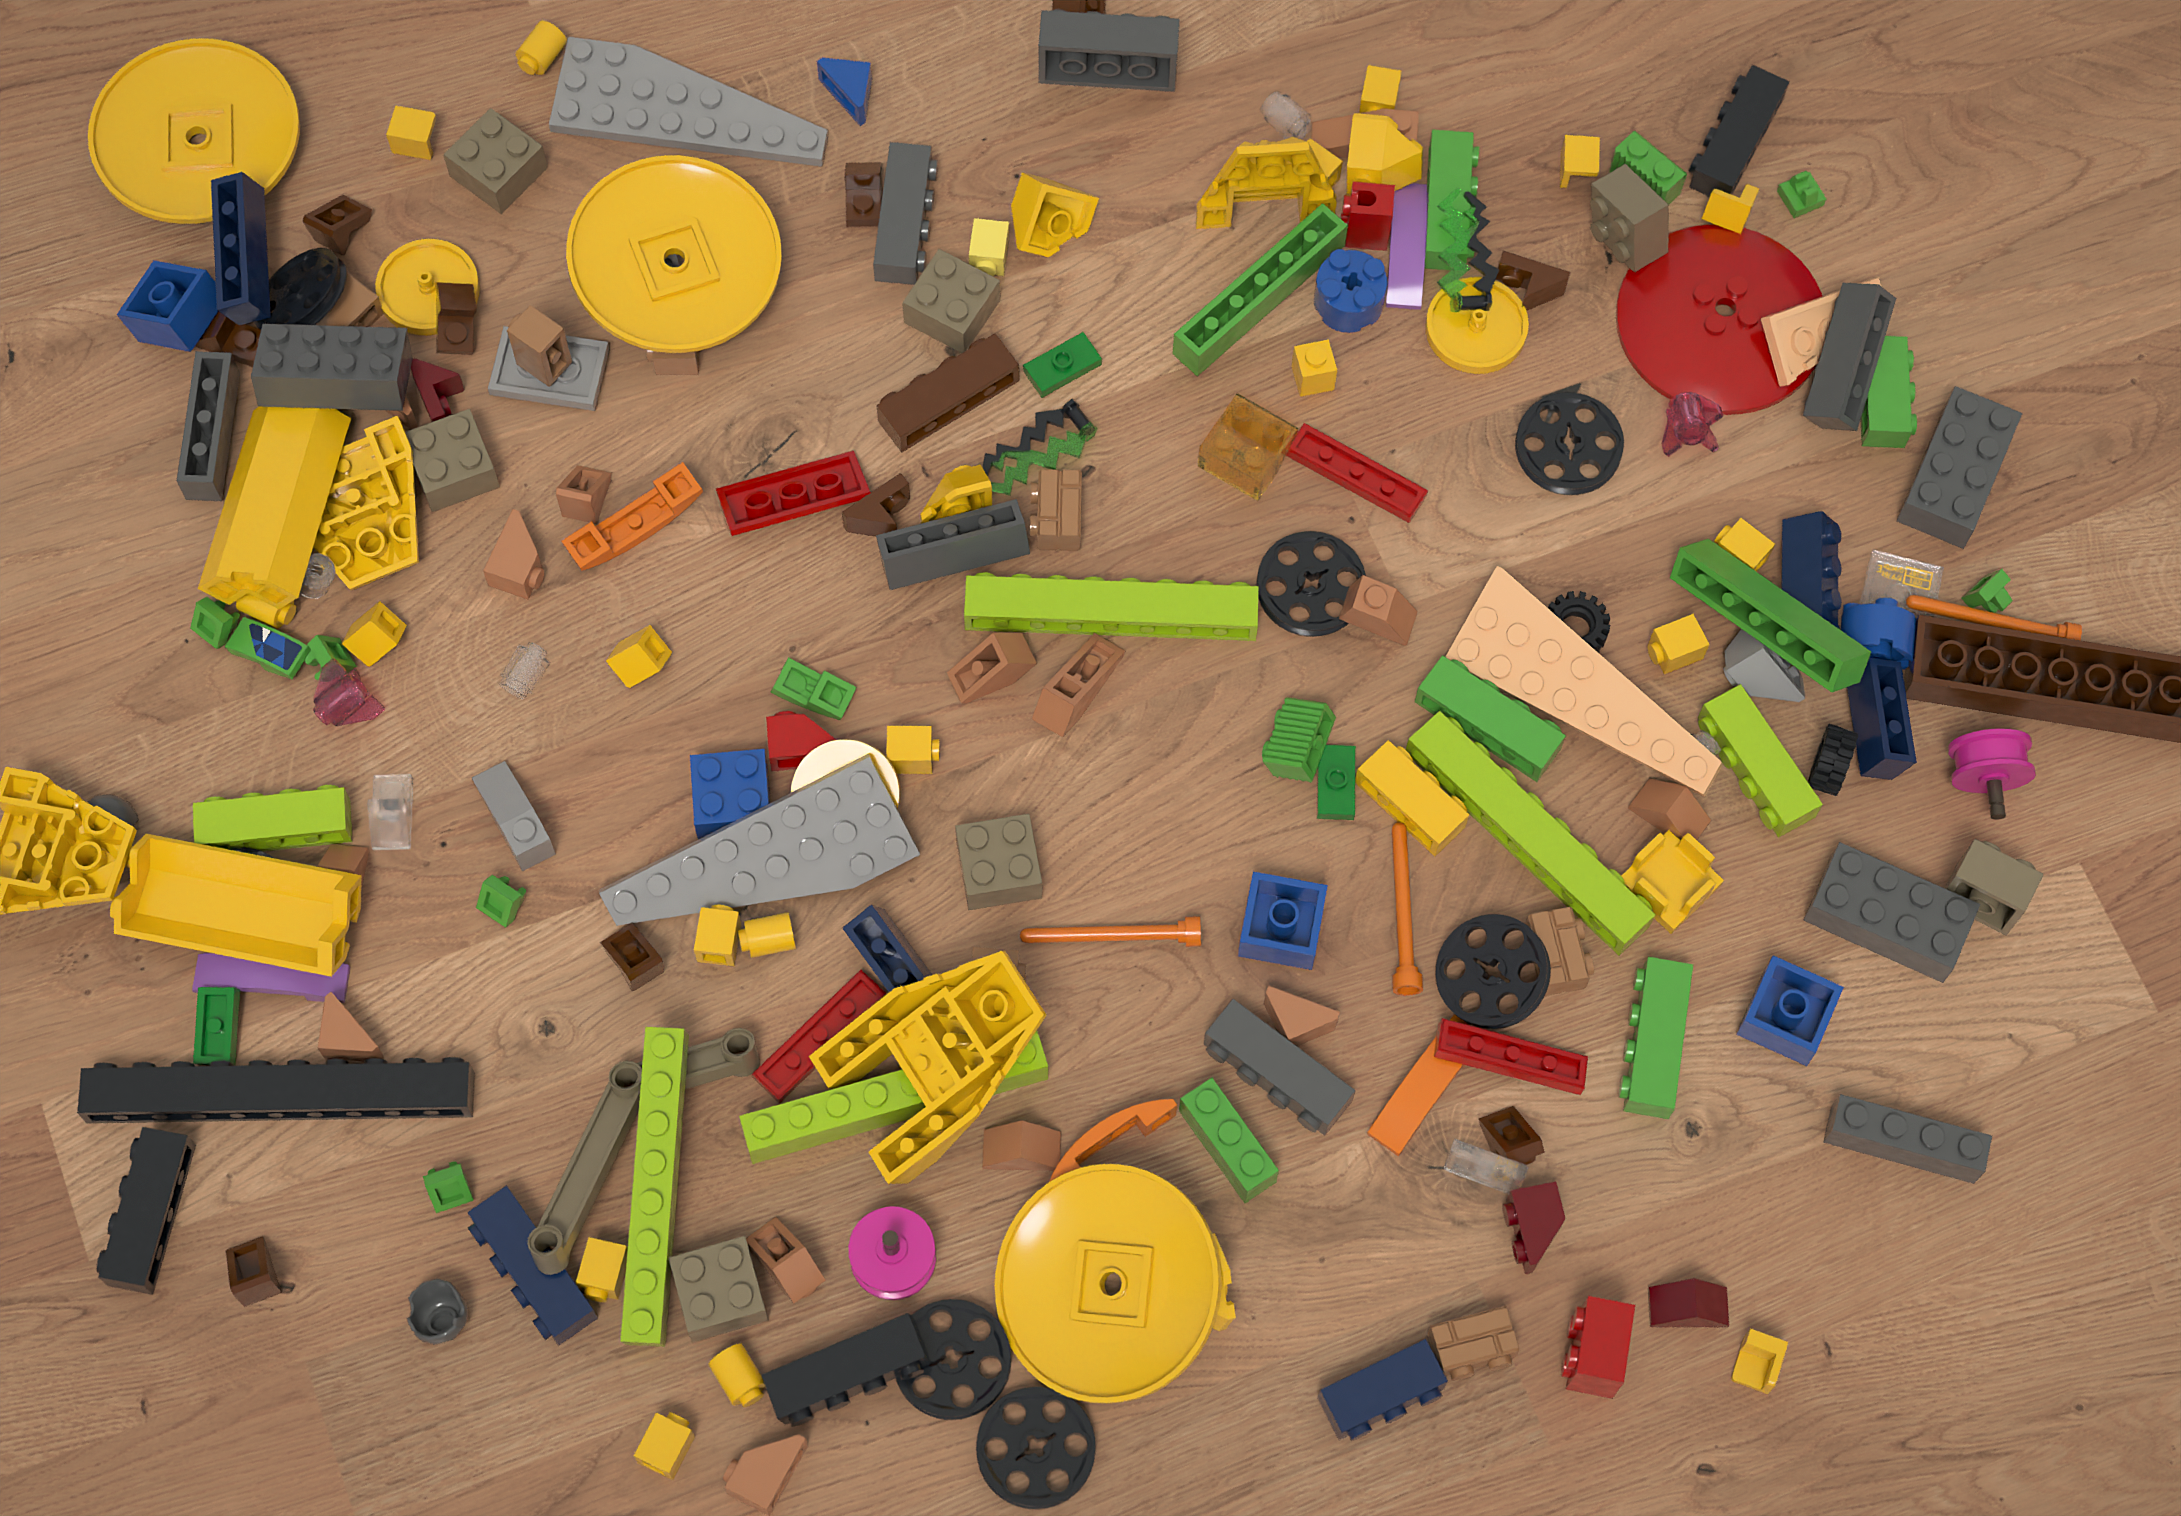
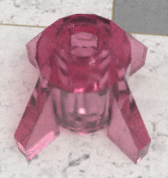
(1690, 422)
(341, 697)

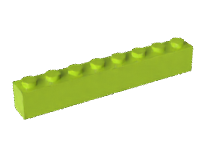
(1111, 607)
(1531, 832)
(859, 1108)
(655, 1187)

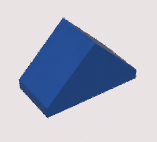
(848, 83)

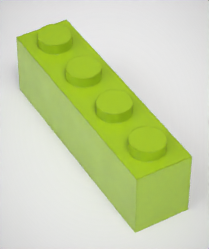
(1759, 761)
(276, 820)

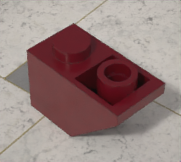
(1536, 1219)

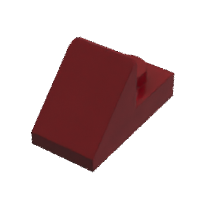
(435, 386)

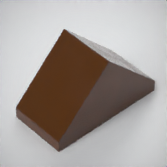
(252, 1272)

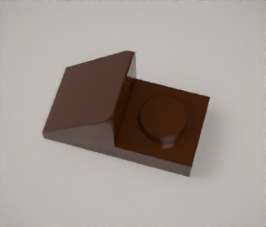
(863, 194)
(335, 220)
(1539, 279)
(455, 318)
(229, 337)
(870, 514)
(633, 956)
(1511, 1136)

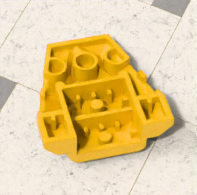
(1266, 173)
(371, 508)
(56, 846)

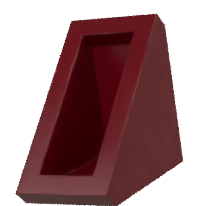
(1688, 1304)

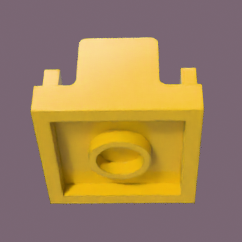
(1673, 877)

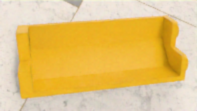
(274, 504)
(237, 904)

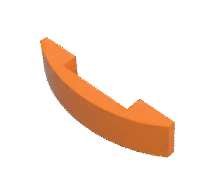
(636, 521)
(1414, 1099)
(1146, 1116)

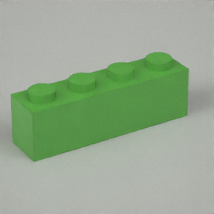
(1449, 168)
(1491, 718)
(1657, 1037)

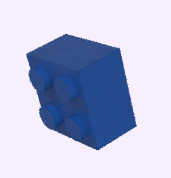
(170, 306)
(727, 787)
(1282, 920)
(1790, 1010)

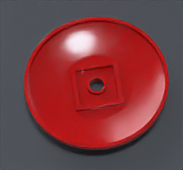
(1679, 338)

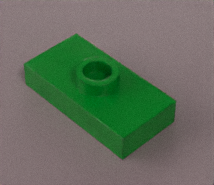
(1062, 364)
(1336, 783)
(216, 1025)

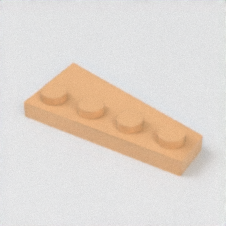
(1798, 335)

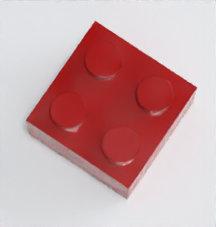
(1599, 1347)

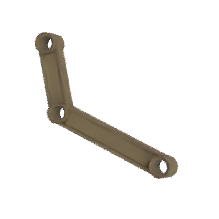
(607, 1132)

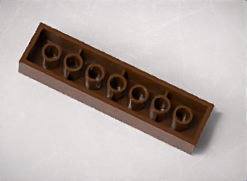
(2045, 678)

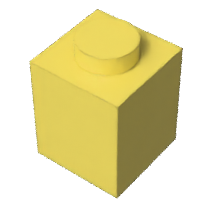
(989, 246)

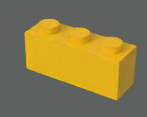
(1412, 797)

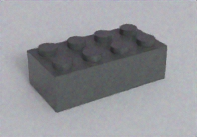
(1108, 50)
(332, 367)
(1959, 467)
(1892, 912)

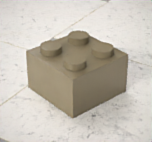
(495, 160)
(1629, 218)
(951, 301)
(451, 460)
(998, 861)
(1996, 882)
(718, 1289)

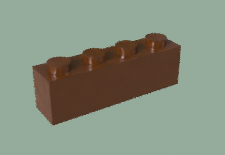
(947, 392)

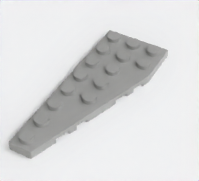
(649, 100)
(797, 846)

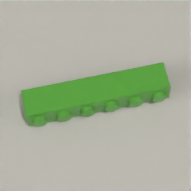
(1259, 290)
(1770, 615)

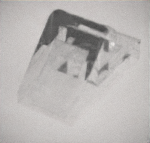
(391, 812)

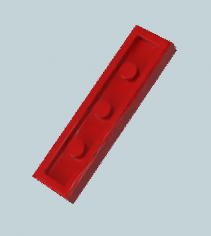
(1357, 473)
(1511, 1056)
(791, 1061)

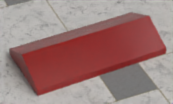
(792, 493)

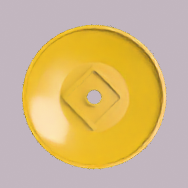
(183, 90)
(664, 210)
(1056, 1273)

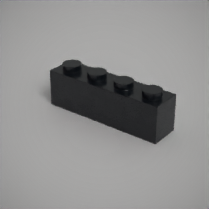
(1739, 133)
(146, 1210)
(846, 1369)

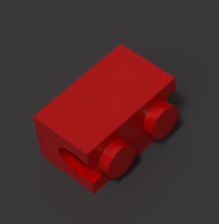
(1368, 215)

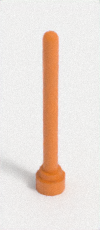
(1982, 617)
(1185, 932)
(1407, 979)

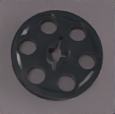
(305, 293)
(1556, 451)
(1294, 579)
(1493, 989)
(967, 1373)
(1034, 1467)

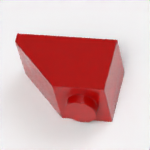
(792, 739)

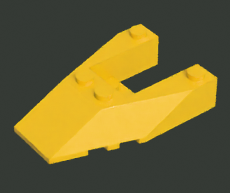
(954, 1043)

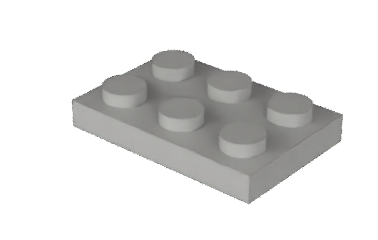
(574, 388)

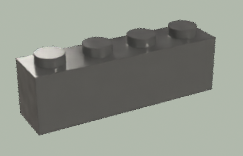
(903, 213)
(1849, 356)
(208, 426)
(953, 544)
(1278, 1068)
(1908, 1139)

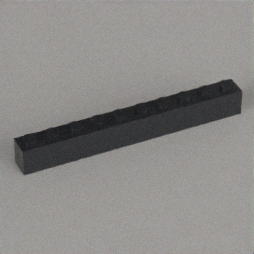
(276, 1091)

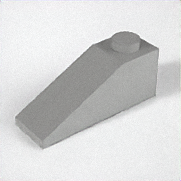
(514, 816)

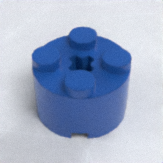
(1350, 290)
(1881, 629)

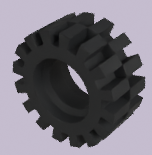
(1586, 610)
(1832, 759)

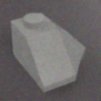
(1761, 670)

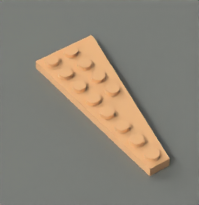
(1551, 668)

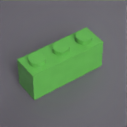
(1887, 409)
(1228, 1140)

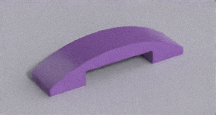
(1407, 248)
(257, 977)

